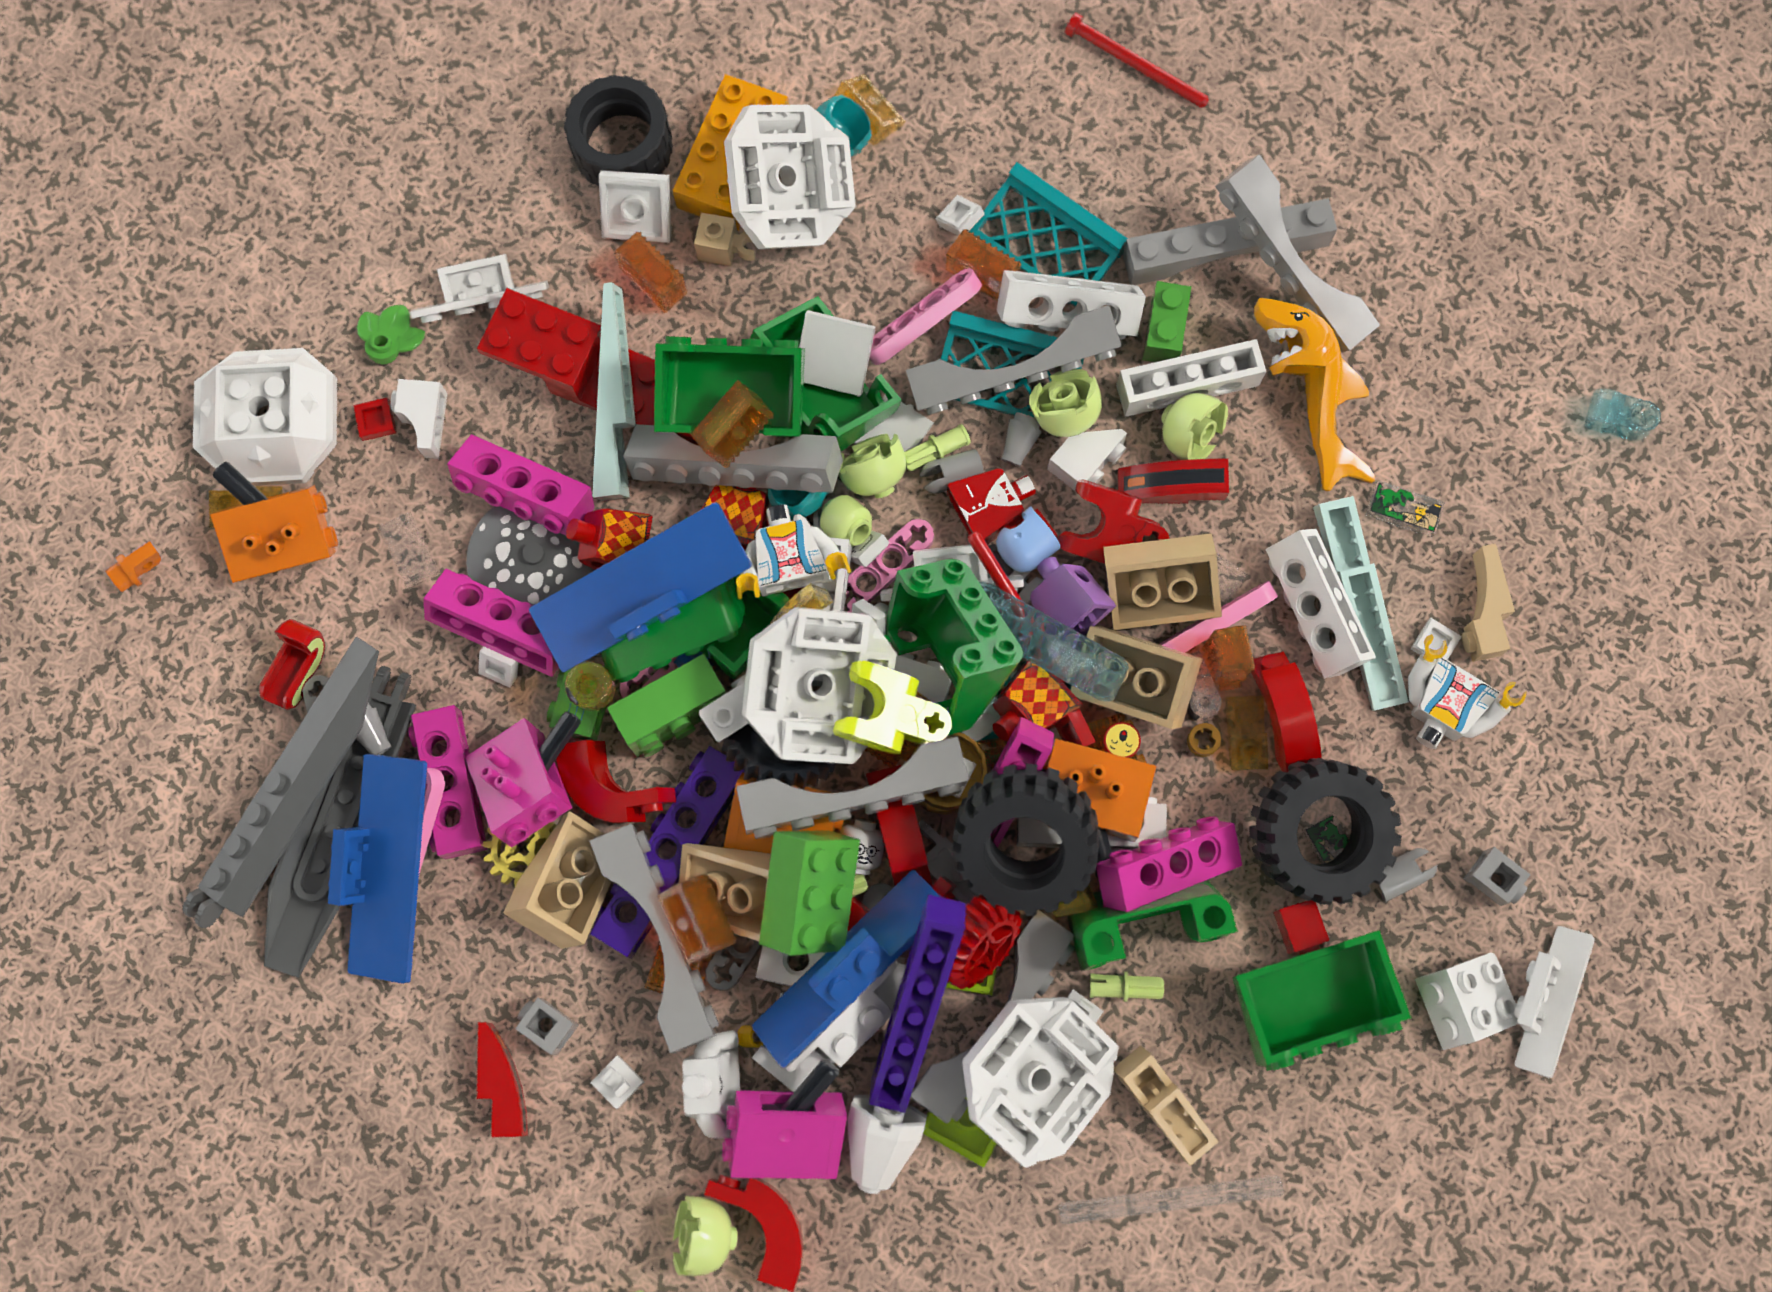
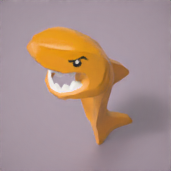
(1328, 382)

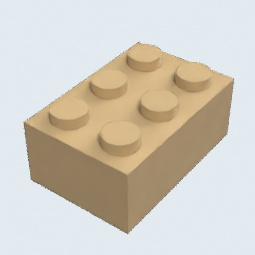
(1163, 581)
(1156, 682)

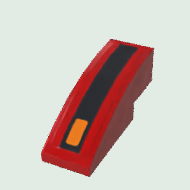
(1176, 480)
(500, 1082)

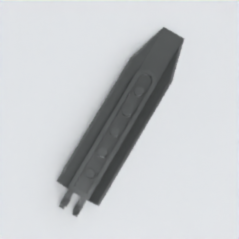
(287, 791)
(299, 888)

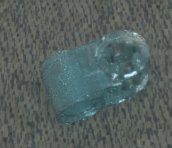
(1618, 415)

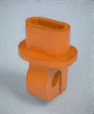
(129, 568)

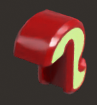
(293, 664)

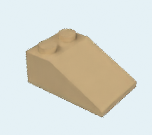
(737, 879)
(561, 886)

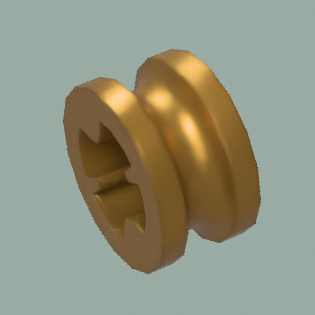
(1215, 737)

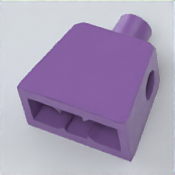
(1070, 595)

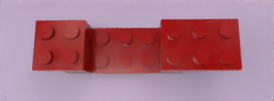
(562, 353)

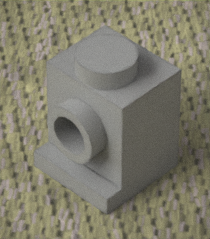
(1512, 876)
(530, 1021)

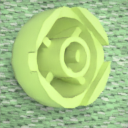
(1067, 403)
(1192, 424)
(874, 466)
(703, 1236)

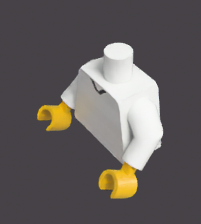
(713, 1079)

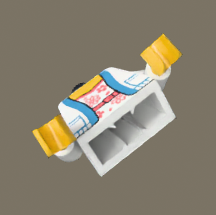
(789, 556)
(1453, 699)

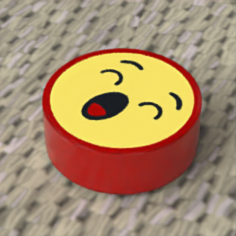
(1122, 740)

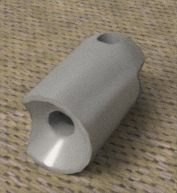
(953, 468)
(1405, 875)

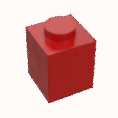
(1301, 927)

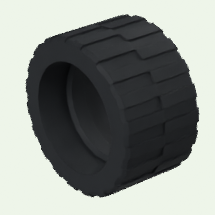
(613, 98)

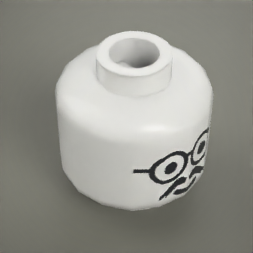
(870, 846)

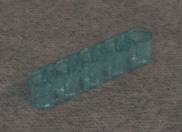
(1060, 647)

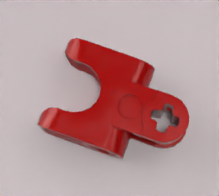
(1117, 525)

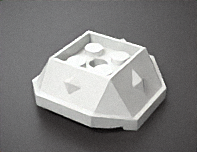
(813, 170)
(289, 437)
(780, 675)
(1071, 1080)

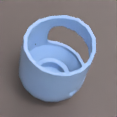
(1027, 543)

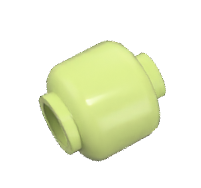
(846, 519)

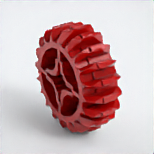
(984, 943)

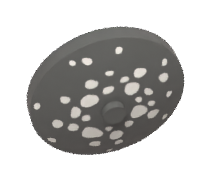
(522, 557)

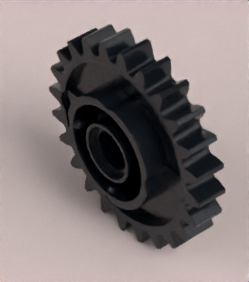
(759, 761)

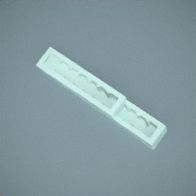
(614, 400)
(1348, 552)

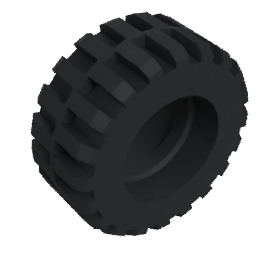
(1369, 842)
(1015, 882)

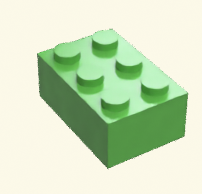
(666, 706)
(809, 891)

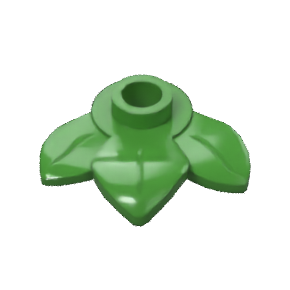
(391, 330)

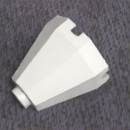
(881, 1142)

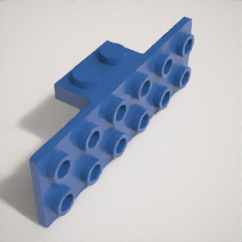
(640, 587)
(379, 867)
(843, 975)

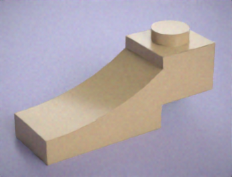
(1486, 633)
(1165, 1105)

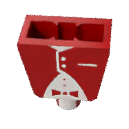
(989, 502)

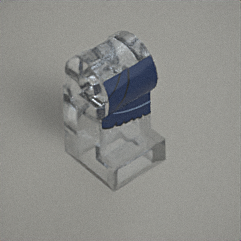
(1205, 699)

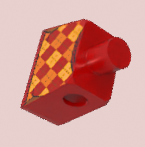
(743, 508)
(608, 534)
(1034, 696)

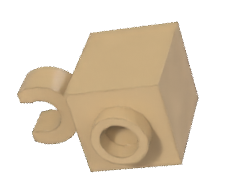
(719, 240)

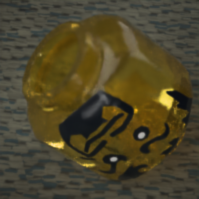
(579, 680)

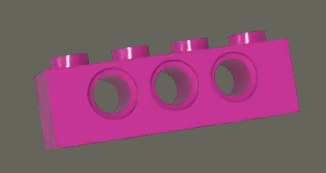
(519, 485)
(488, 619)
(1026, 745)
(469, 833)
(1168, 864)

